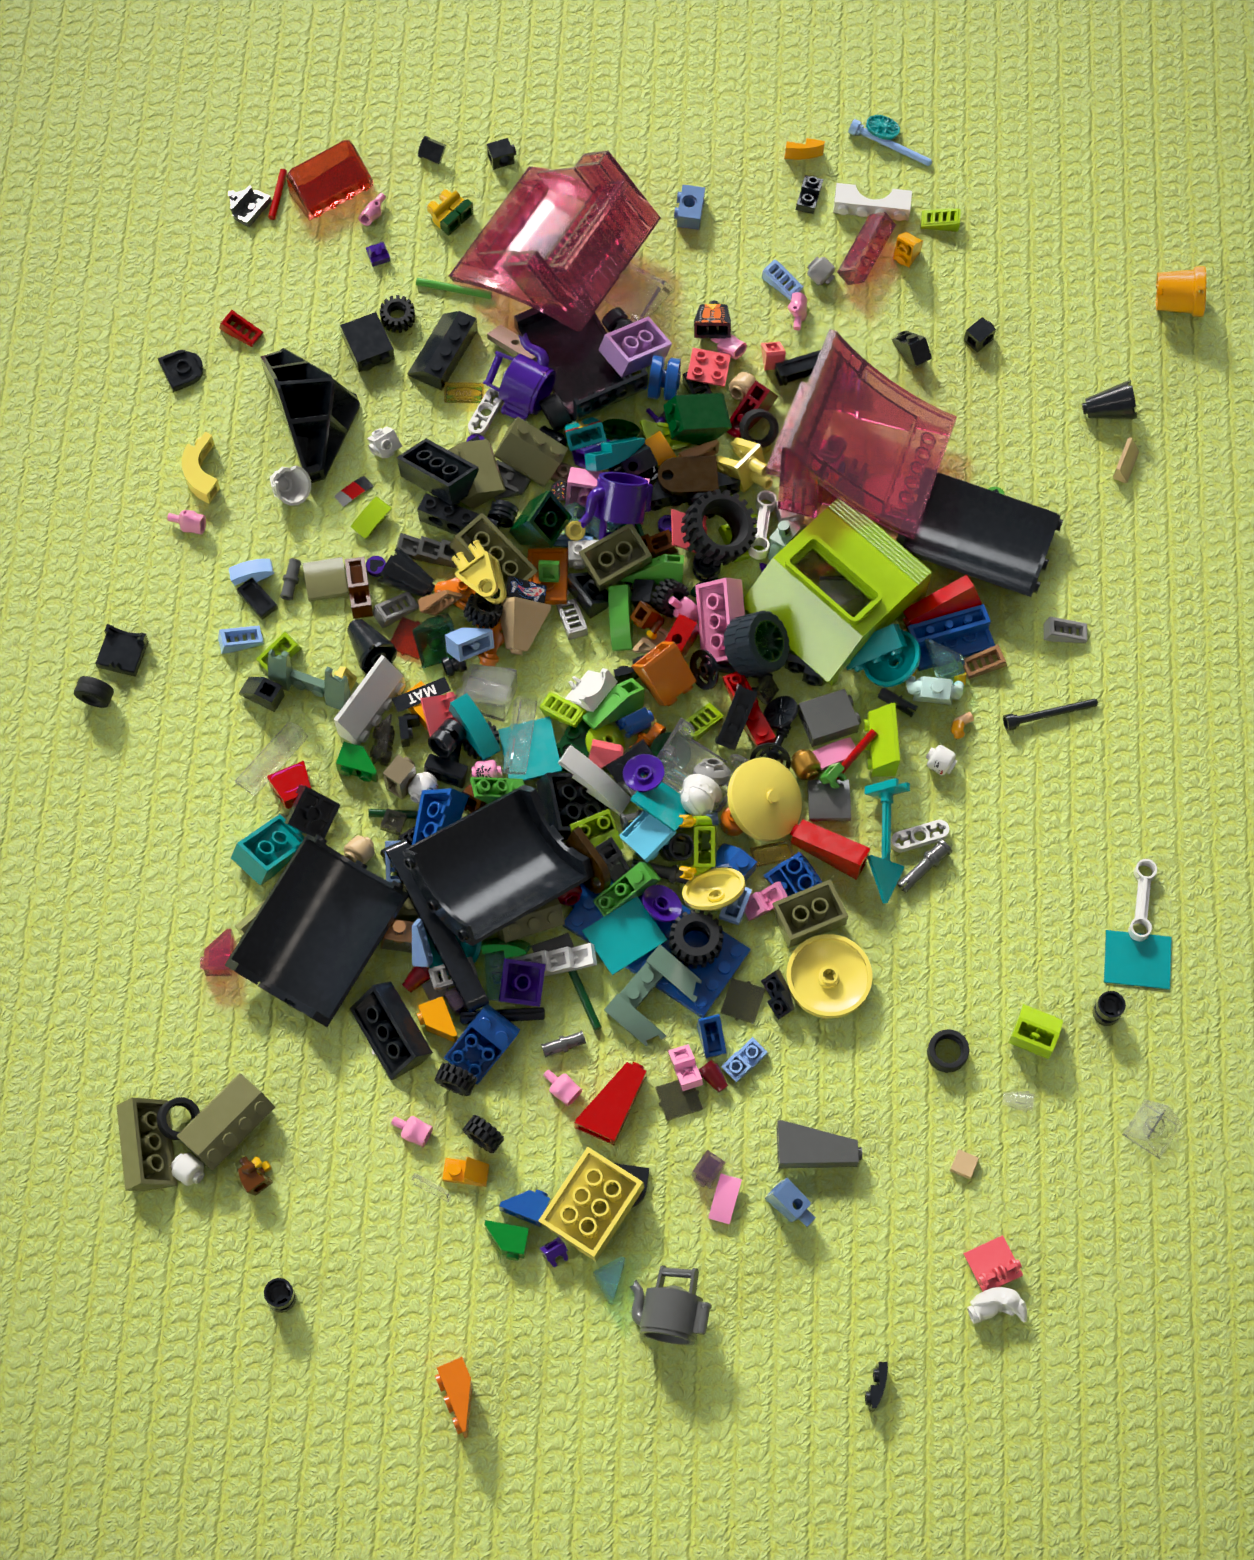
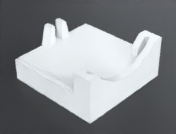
(591, 689)

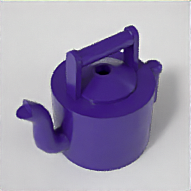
(523, 381)
(618, 499)

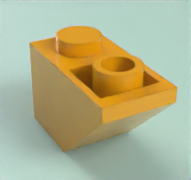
(907, 249)

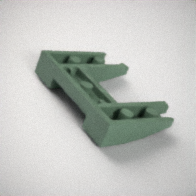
(333, 688)
(657, 966)

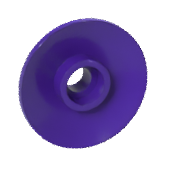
(643, 765)
(662, 903)

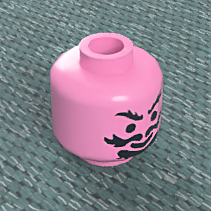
(487, 768)

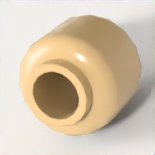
(741, 384)
(359, 849)

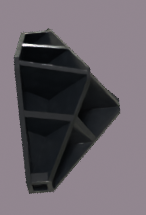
(314, 408)

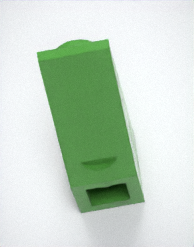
(661, 568)
(619, 702)
(490, 789)
(626, 888)

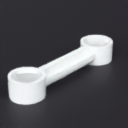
(762, 524)
(1142, 899)

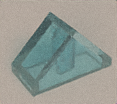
(609, 1277)

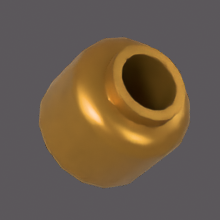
(805, 764)

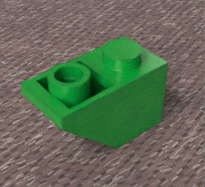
(356, 762)

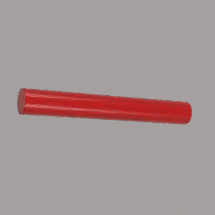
(277, 194)
(858, 750)

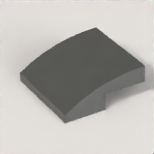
(829, 803)

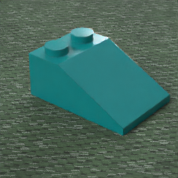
(267, 849)

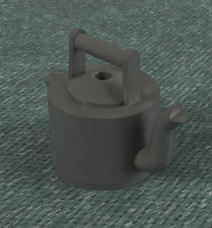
(670, 1312)

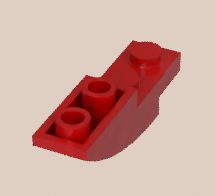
(756, 724)

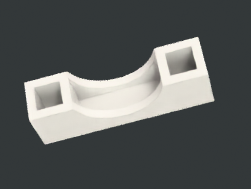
(851, 202)

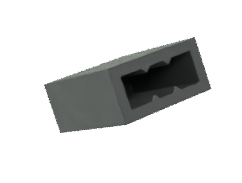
(829, 717)

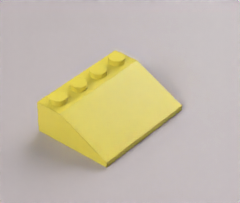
(592, 1203)

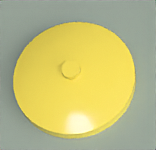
(764, 799)
(829, 976)

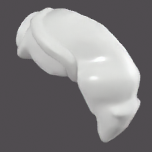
(997, 1300)

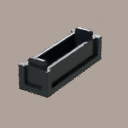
(795, 368)
(736, 717)

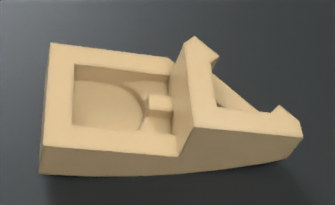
(647, 644)

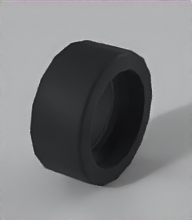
(747, 419)
(952, 1035)
(162, 1113)

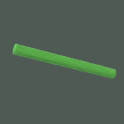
(453, 288)

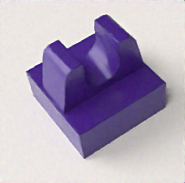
(378, 254)
(554, 1249)

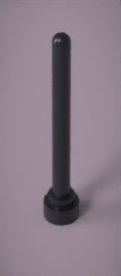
(1012, 721)

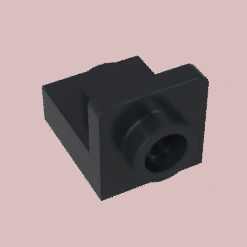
(406, 723)

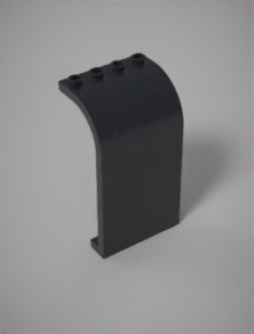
(583, 374)

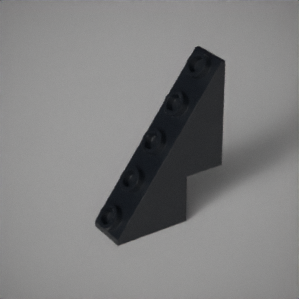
(662, 499)

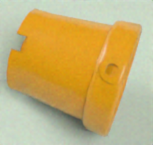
(1180, 291)

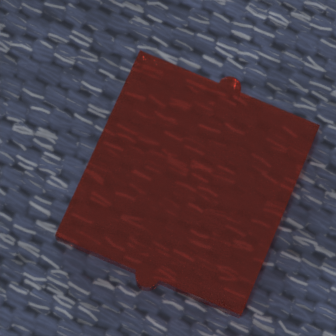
(404, 639)

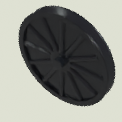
(781, 712)

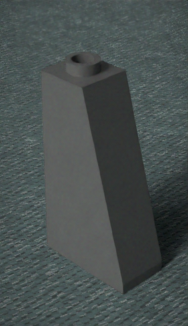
(813, 1148)

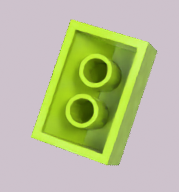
(884, 748)

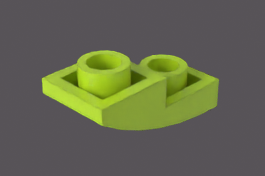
(370, 517)

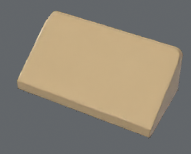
(1126, 461)

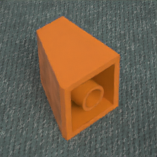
(665, 673)

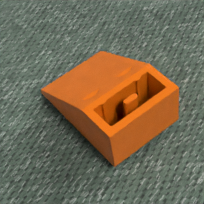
(457, 1383)

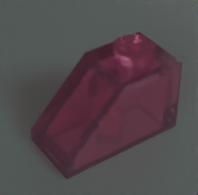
(217, 955)

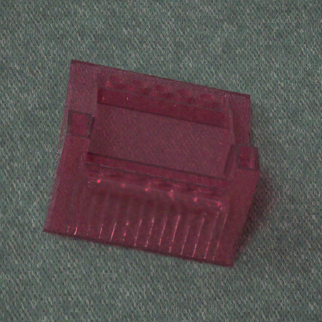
(561, 238)
(859, 442)

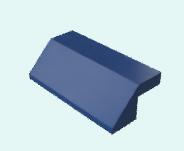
(962, 631)

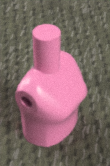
(372, 210)
(798, 309)
(731, 346)
(189, 521)
(685, 607)
(563, 1087)
(413, 1130)

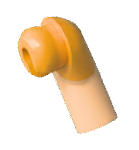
(959, 723)

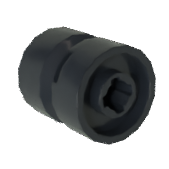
(615, 319)
(447, 738)
(678, 849)
(1110, 1003)
(280, 1295)

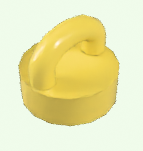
(574, 531)

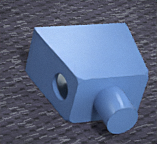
(784, 1196)

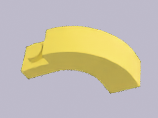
(200, 483)

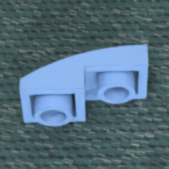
(258, 569)
(744, 1060)

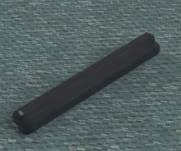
(515, 1014)

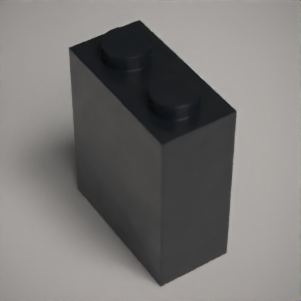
(367, 342)

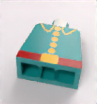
(584, 433)

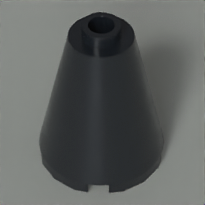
(1112, 403)
(406, 575)
(369, 644)

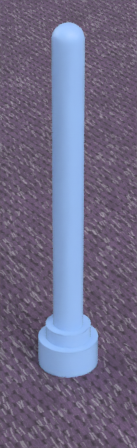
(857, 128)

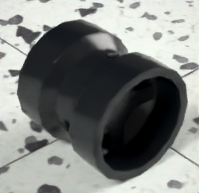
(451, 665)

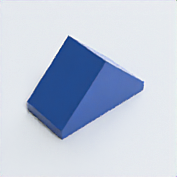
(711, 1036)

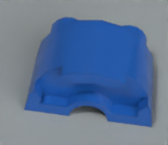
(636, 722)

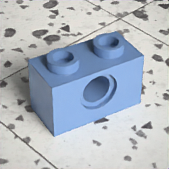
(690, 207)

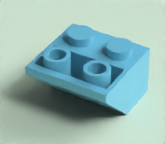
(646, 836)

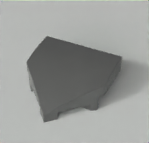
(248, 205)
(514, 481)

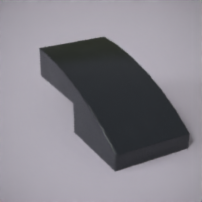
(613, 858)

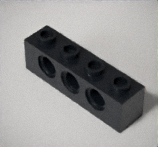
(445, 516)

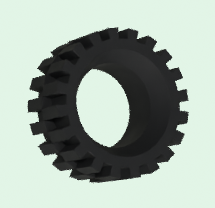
(733, 512)

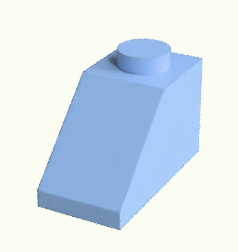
(469, 642)

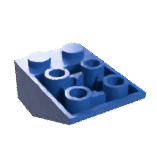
(482, 1042)

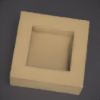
(964, 1164)

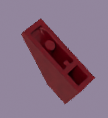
(756, 398)

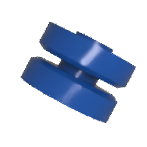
(664, 378)

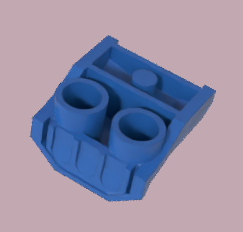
(794, 874)

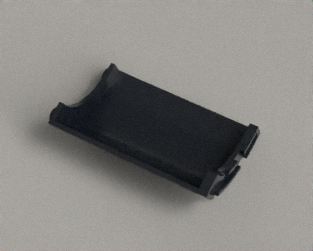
(984, 534)
(495, 866)
(317, 930)

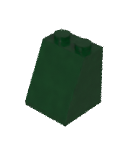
(697, 417)
(541, 521)

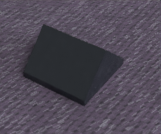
(587, 594)

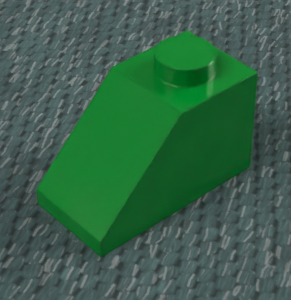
(508, 1238)

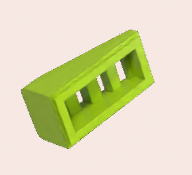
(947, 214)
(279, 642)
(551, 704)
(707, 726)

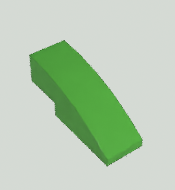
(619, 617)

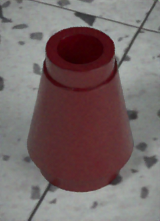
(416, 978)
(713, 1076)

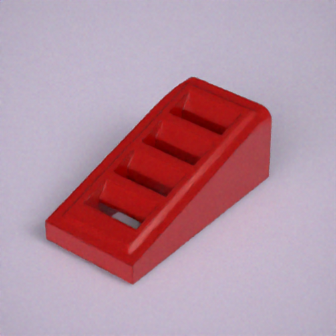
(239, 320)

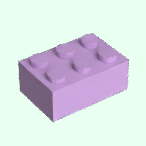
(634, 346)

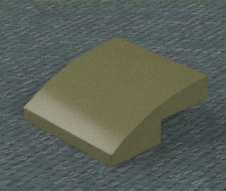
(325, 579)

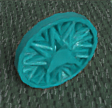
(882, 127)

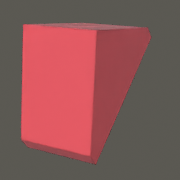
(772, 353)
(604, 752)

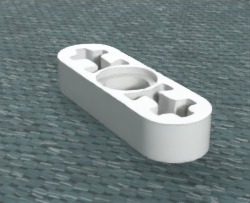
(485, 420)
(903, 835)

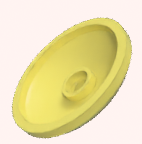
(714, 889)

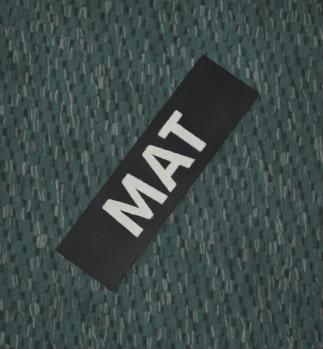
(413, 697)

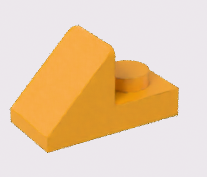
(465, 1171)

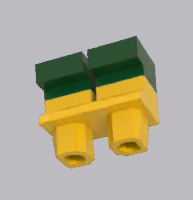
(451, 211)

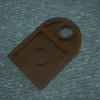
(689, 475)
(581, 843)

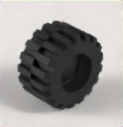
(701, 923)

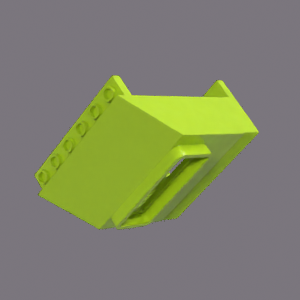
(865, 556)

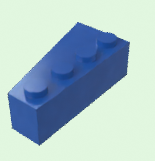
(438, 810)

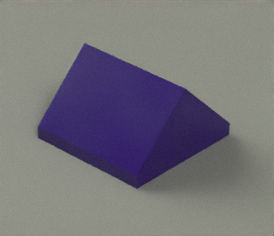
(522, 982)

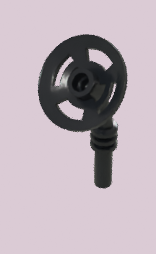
(709, 668)
(775, 747)

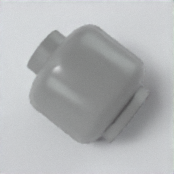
(821, 271)

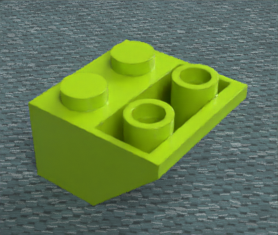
(599, 828)
(1036, 1031)

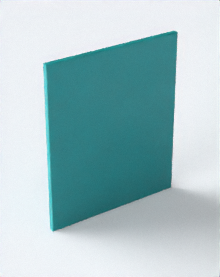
(543, 750)
(662, 804)
(624, 935)
(1137, 962)

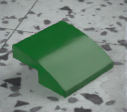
(511, 949)

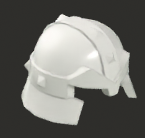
(291, 485)
(699, 794)

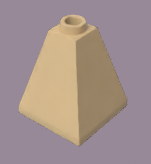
(521, 622)

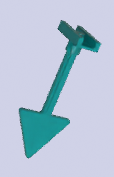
(884, 871)

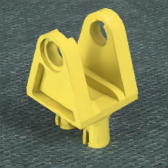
(749, 468)
(482, 573)

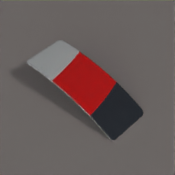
(353, 490)

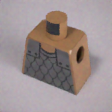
(398, 936)

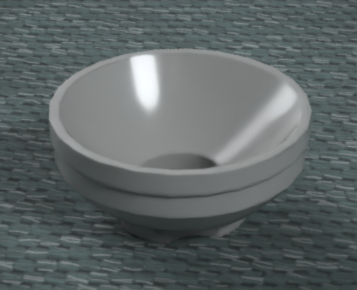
(713, 769)

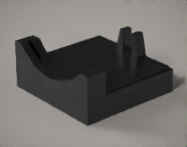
(122, 651)
(312, 812)

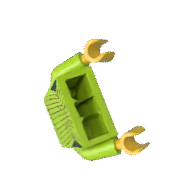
(704, 845)

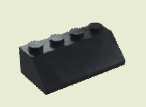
(444, 349)
(437, 471)
(390, 1030)

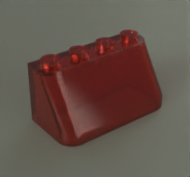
(328, 179)

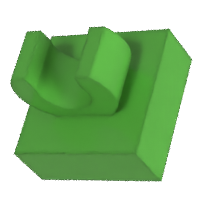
(549, 571)
(831, 774)

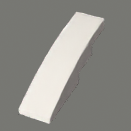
(595, 780)
(563, 959)

